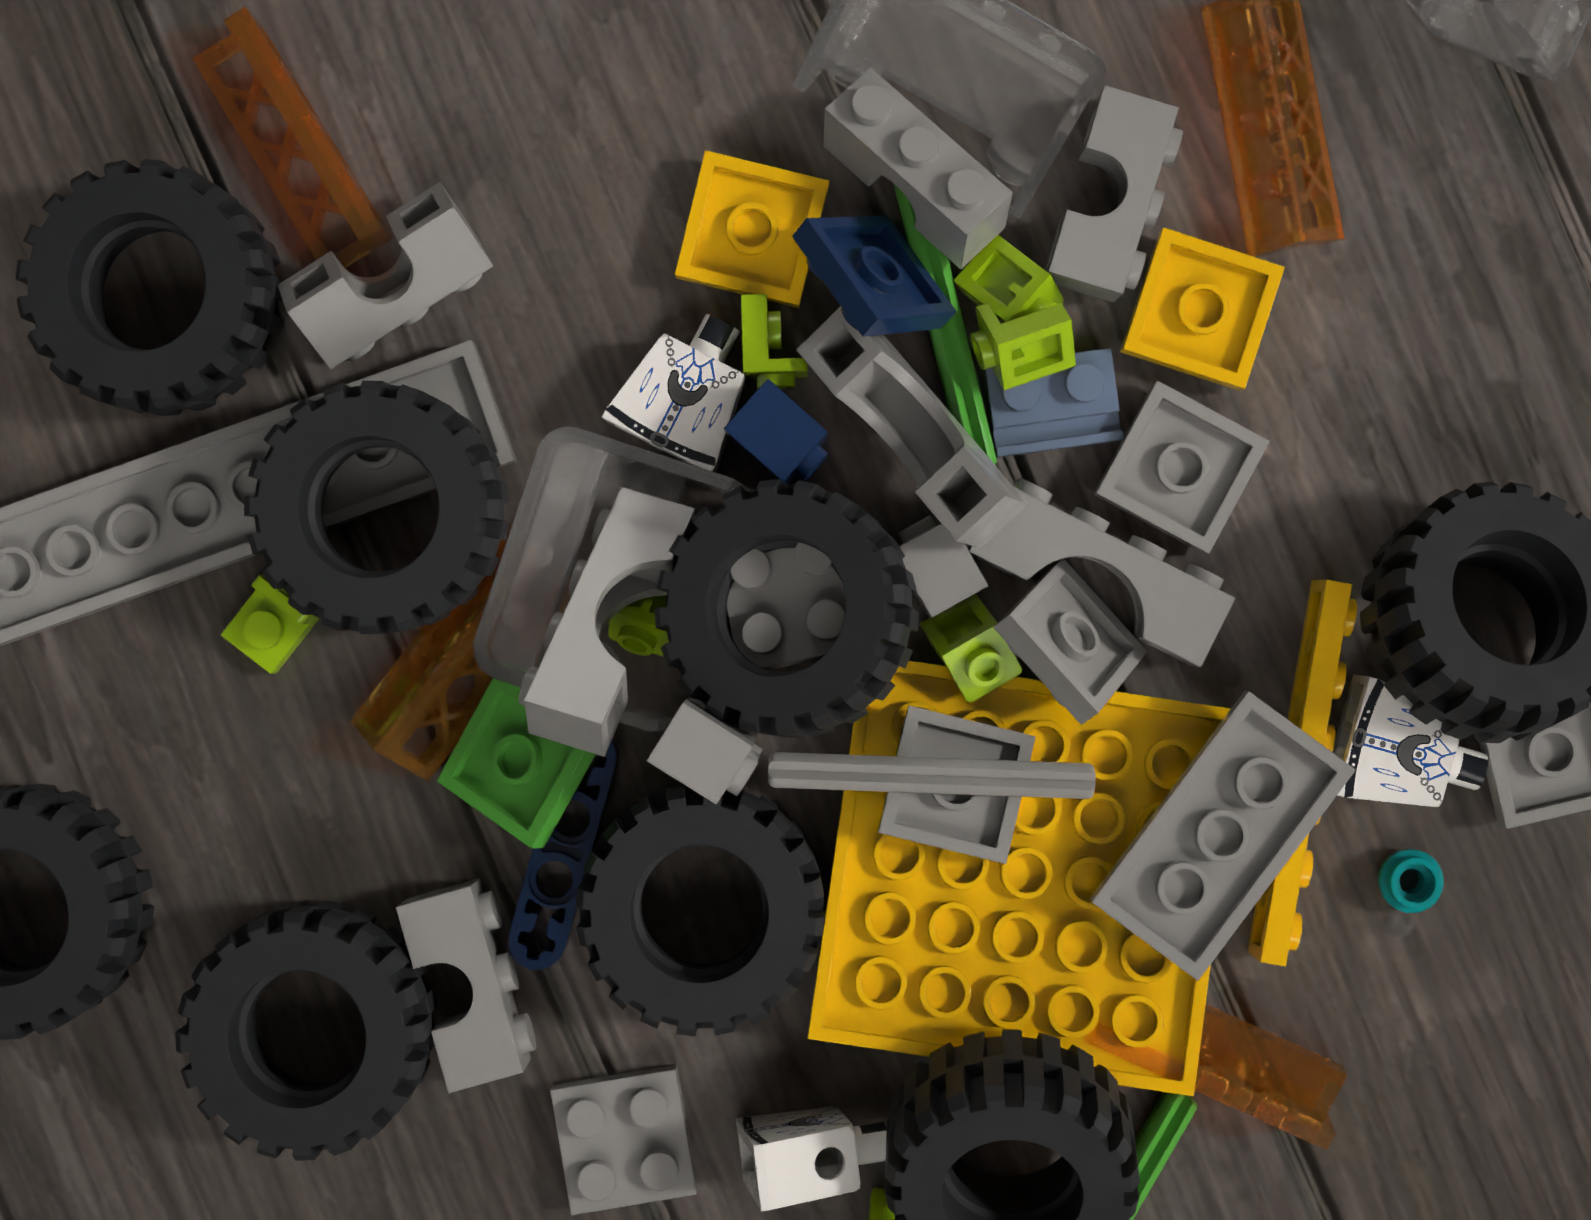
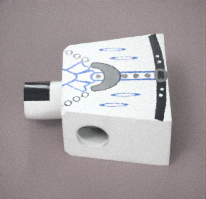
(683, 395)
(1398, 754)
(784, 1160)

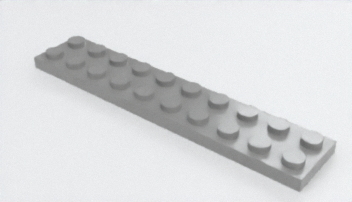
(185, 505)

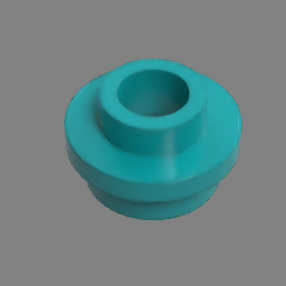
(1429, 880)

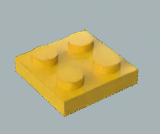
(745, 226)
(1202, 309)

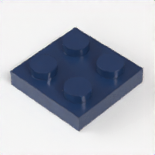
(873, 274)

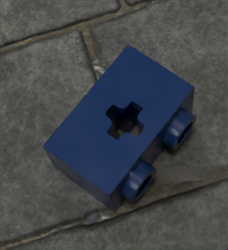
(778, 435)

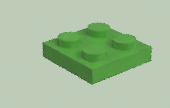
(513, 774)

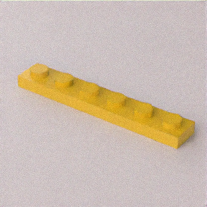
(1316, 682)

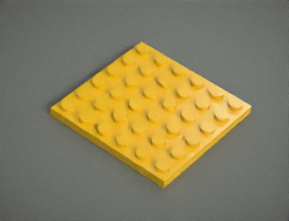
(963, 945)

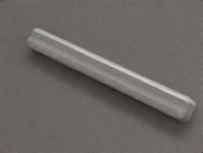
(931, 775)

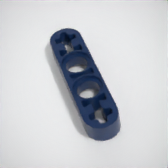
(573, 852)

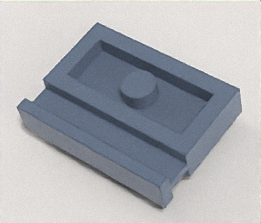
(1056, 410)

